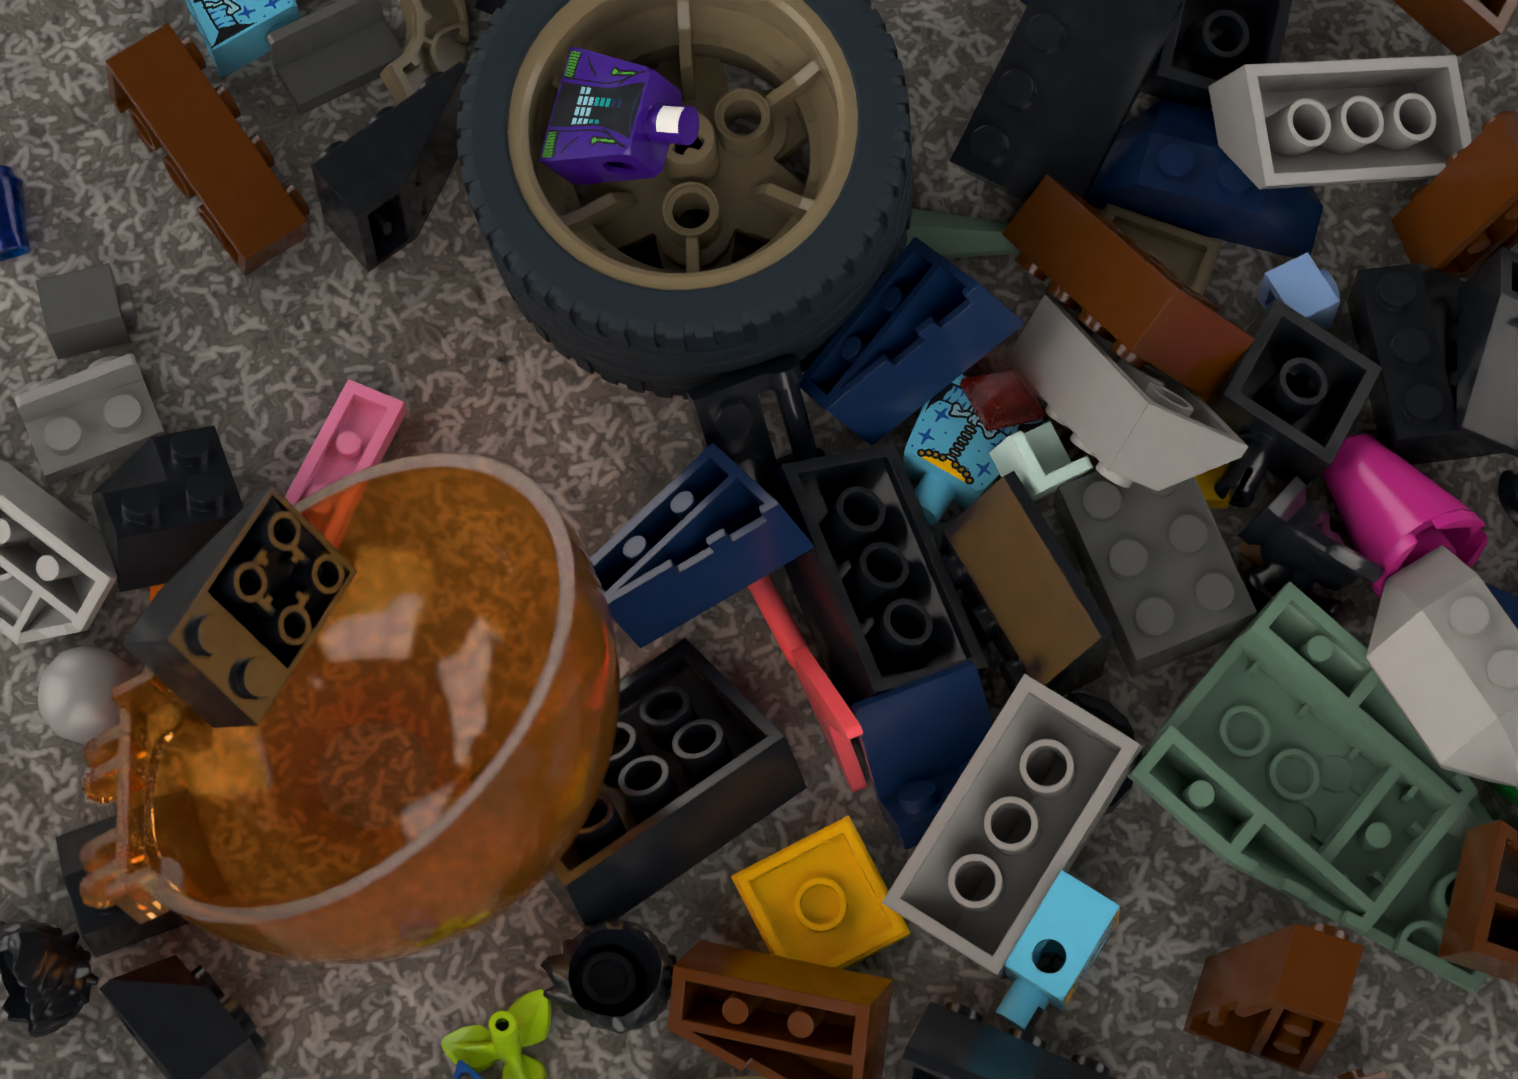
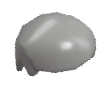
(78, 692)

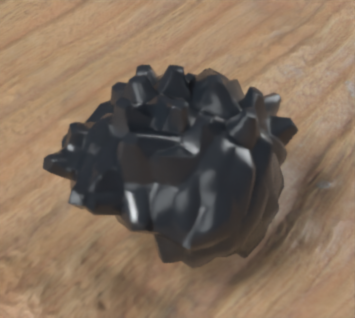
(43, 975)
(612, 976)

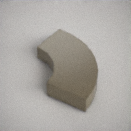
(434, 43)

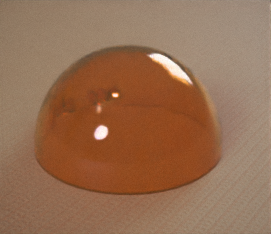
(412, 757)

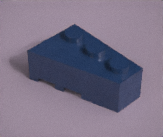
(906, 343)
(694, 547)

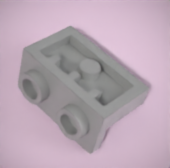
(89, 416)

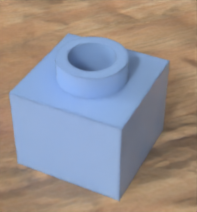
(1303, 289)

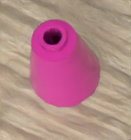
(1397, 510)

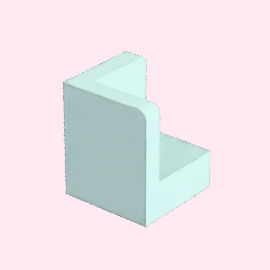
(1038, 461)

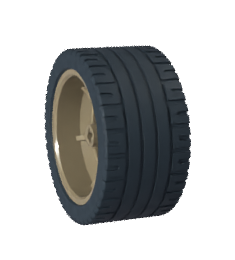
(701, 313)

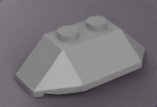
(50, 564)
(1451, 665)

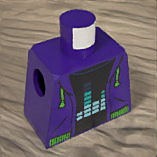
(614, 121)

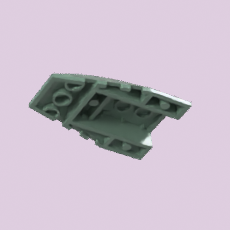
(1317, 782)

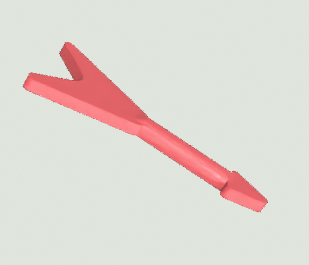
(828, 706)

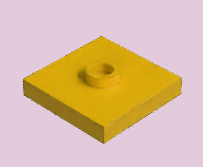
(821, 900)

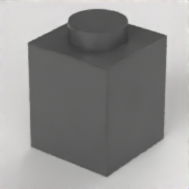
(85, 310)

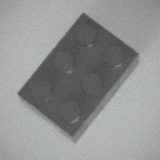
(1154, 567)

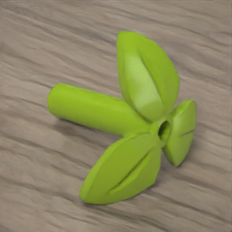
(509, 1031)

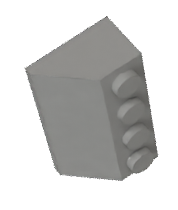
(1341, 120)
(1129, 419)
(1012, 824)

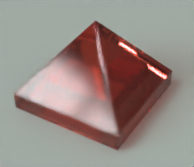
(1002, 399)

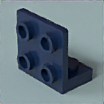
(921, 743)

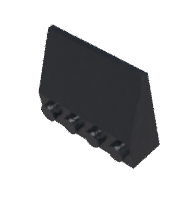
(681, 782)

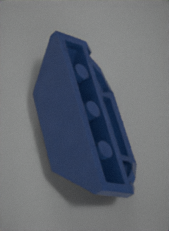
(1176, 173)

